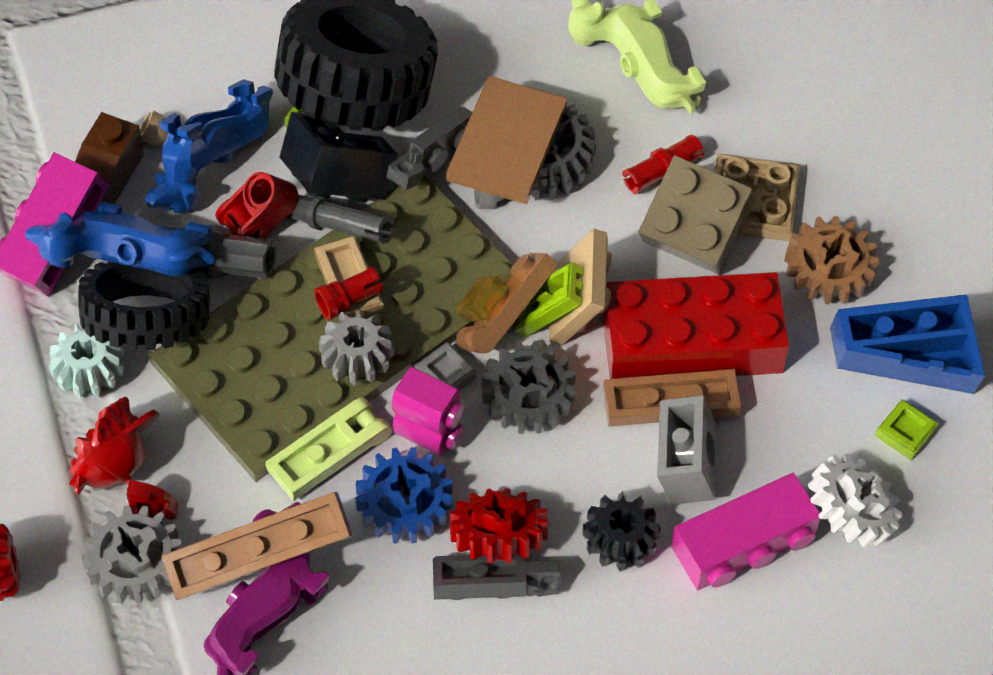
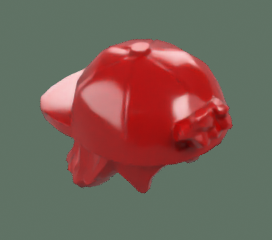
(112, 449)

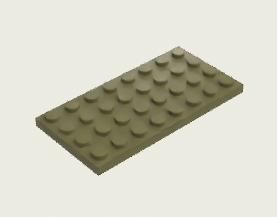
(259, 361)

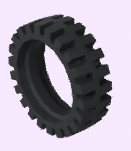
(142, 325)

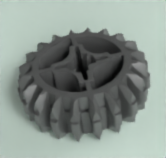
(571, 169)

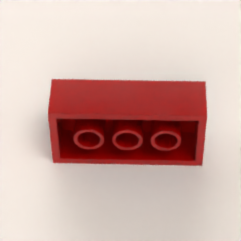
(696, 326)

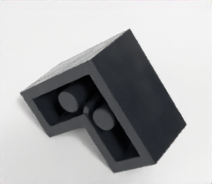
(336, 161)

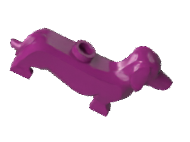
(261, 608)

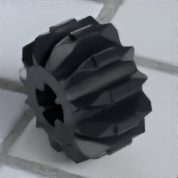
(621, 531)

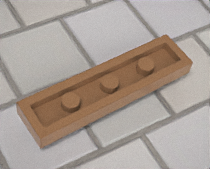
(257, 545)

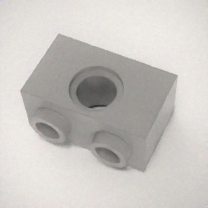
(687, 450)

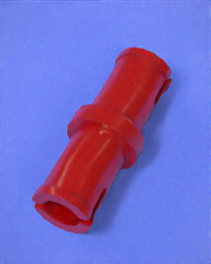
(655, 167)

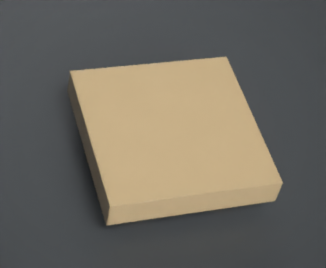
(774, 191)
(596, 260)

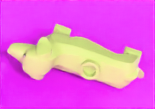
(642, 50)

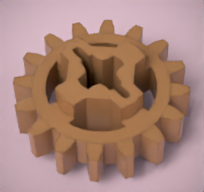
(831, 260)

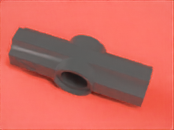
(238, 255)

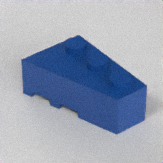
(911, 342)

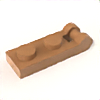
(527, 278)

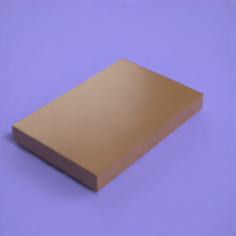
(507, 139)

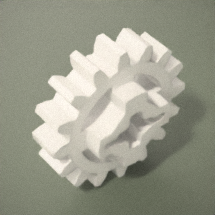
(855, 500)

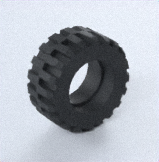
(356, 62)

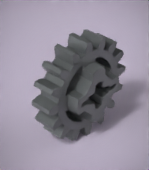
(530, 391)

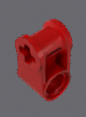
(258, 206)

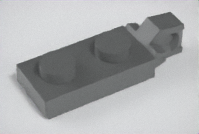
(430, 149)
(467, 578)

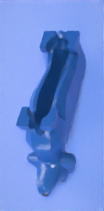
(205, 140)
(124, 241)

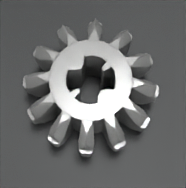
(341, 350)

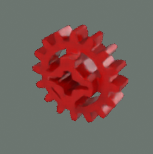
(499, 525)

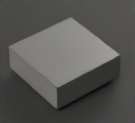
(448, 366)

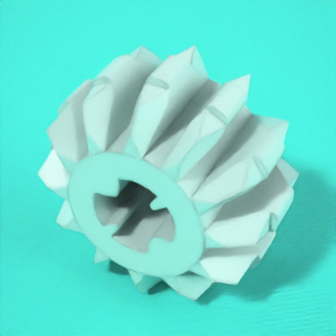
(85, 363)

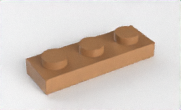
(638, 398)

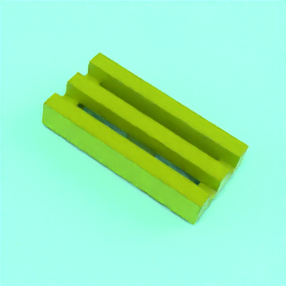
(552, 300)

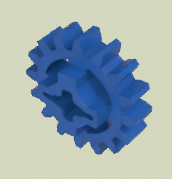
(387, 508)

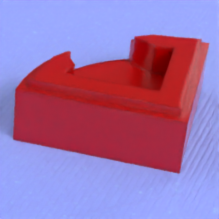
(154, 497)

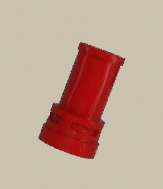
(340, 295)

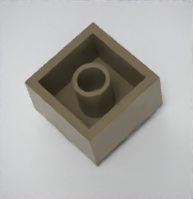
(697, 215)

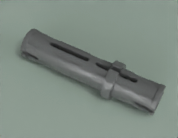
(323, 213)

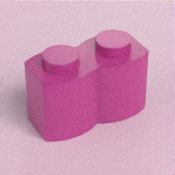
(427, 412)

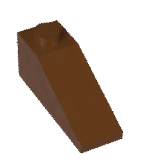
(113, 151)

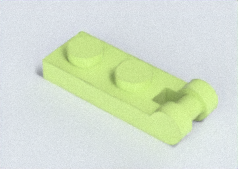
(327, 448)

